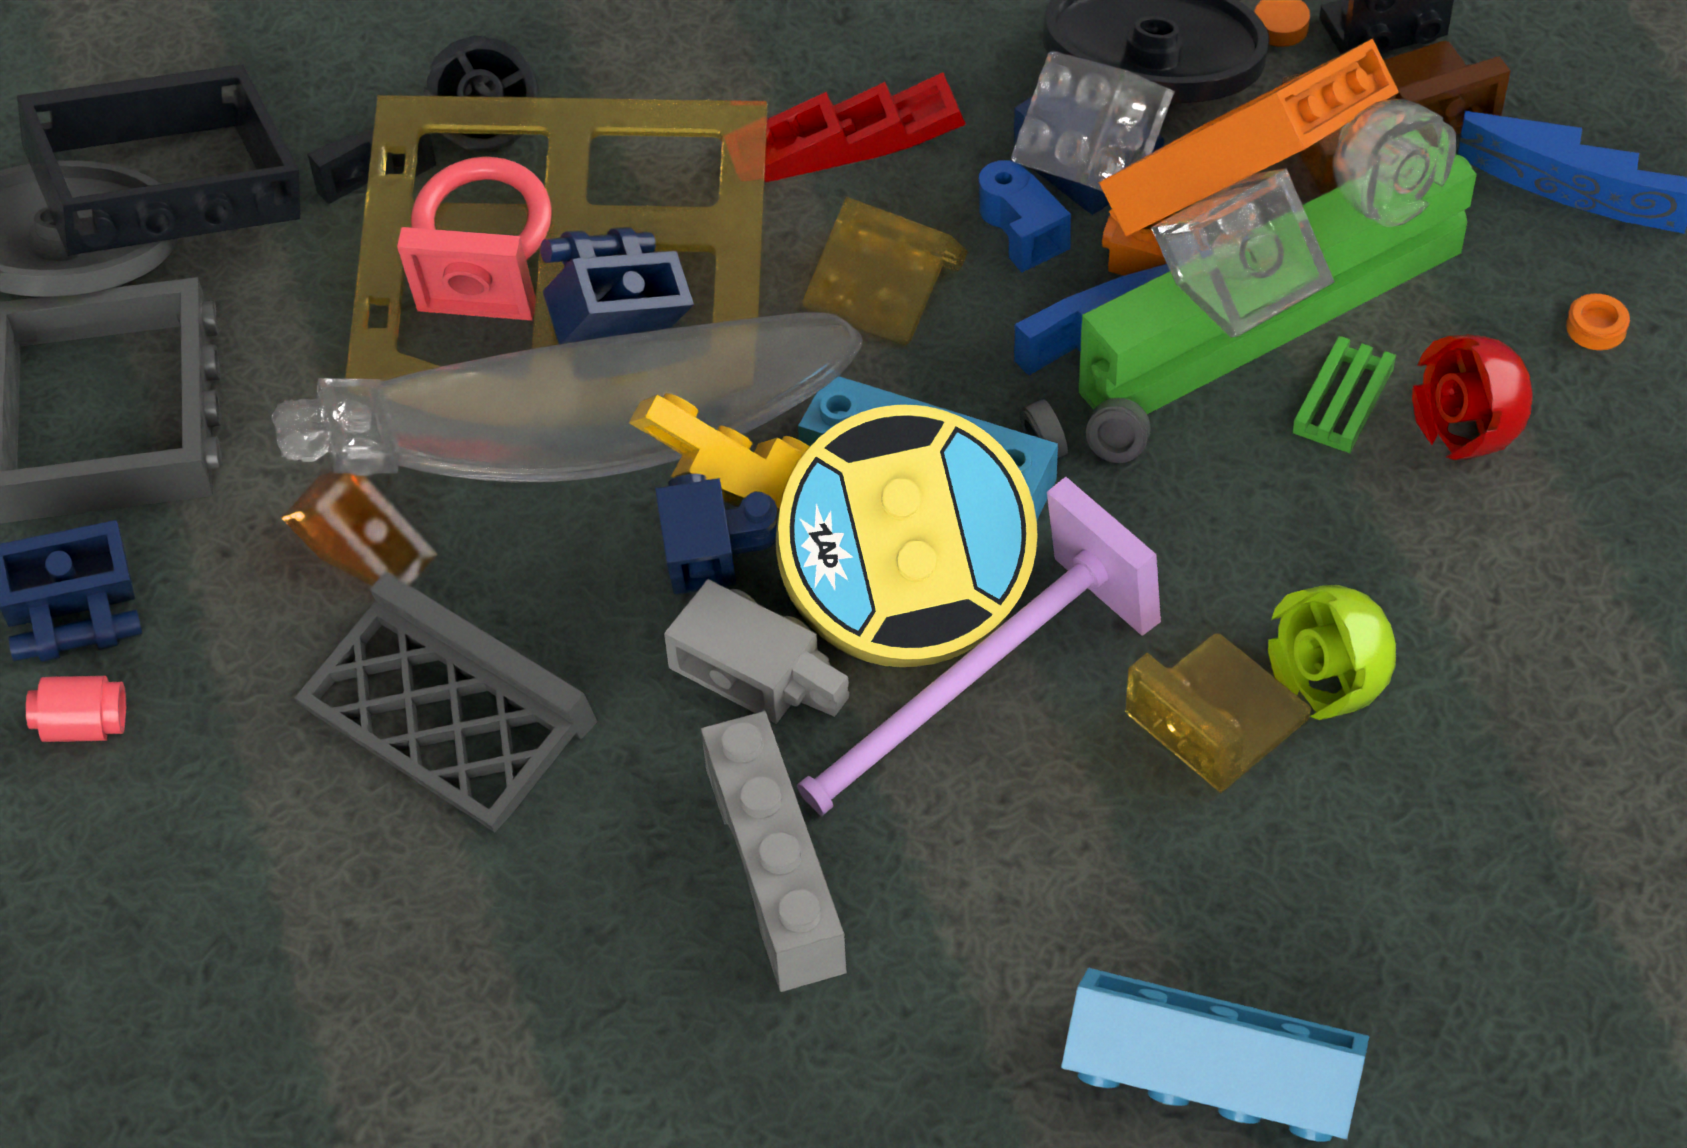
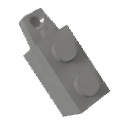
(752, 654)

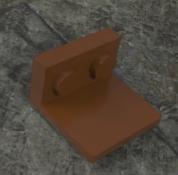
(1445, 84)

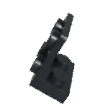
(1387, 22)

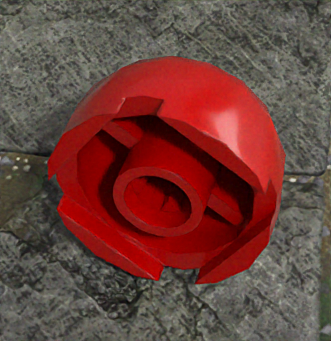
(1477, 382)

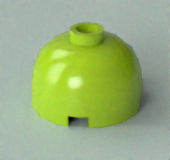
(1329, 635)

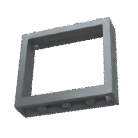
(126, 478)

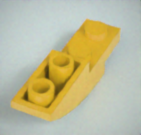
(719, 452)

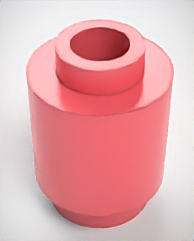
(76, 708)

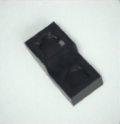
(346, 163)

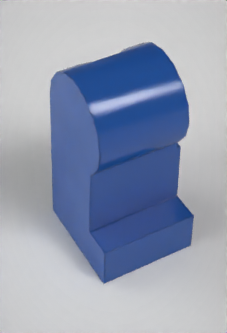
(1025, 211)

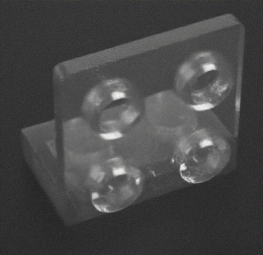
(1089, 120)

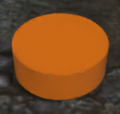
(1285, 20)
(1597, 321)

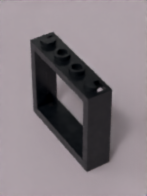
(152, 110)

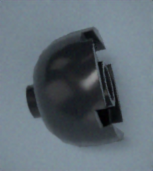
(481, 69)

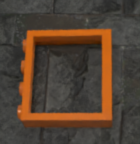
(1248, 138)

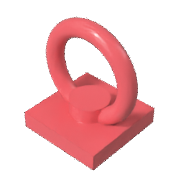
(469, 269)

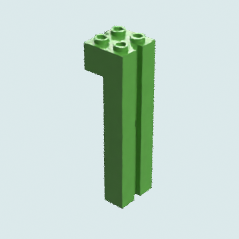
(1163, 345)

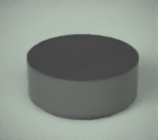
(1041, 421)
(1118, 430)

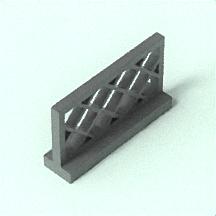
(466, 651)

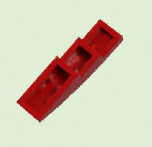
(858, 129)

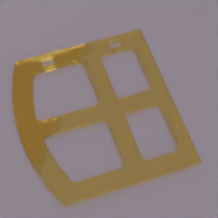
(726, 229)

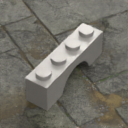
(776, 851)

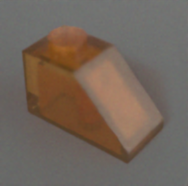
(357, 529)

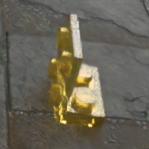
(880, 270)
(1214, 709)

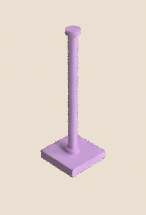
(1097, 557)

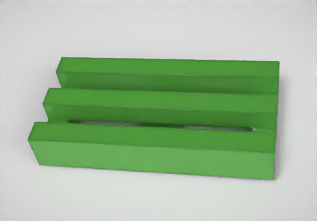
(1359, 360)

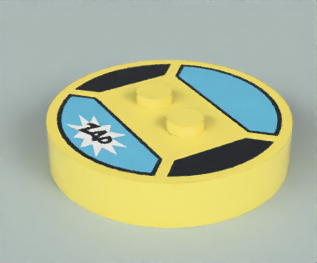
(905, 535)

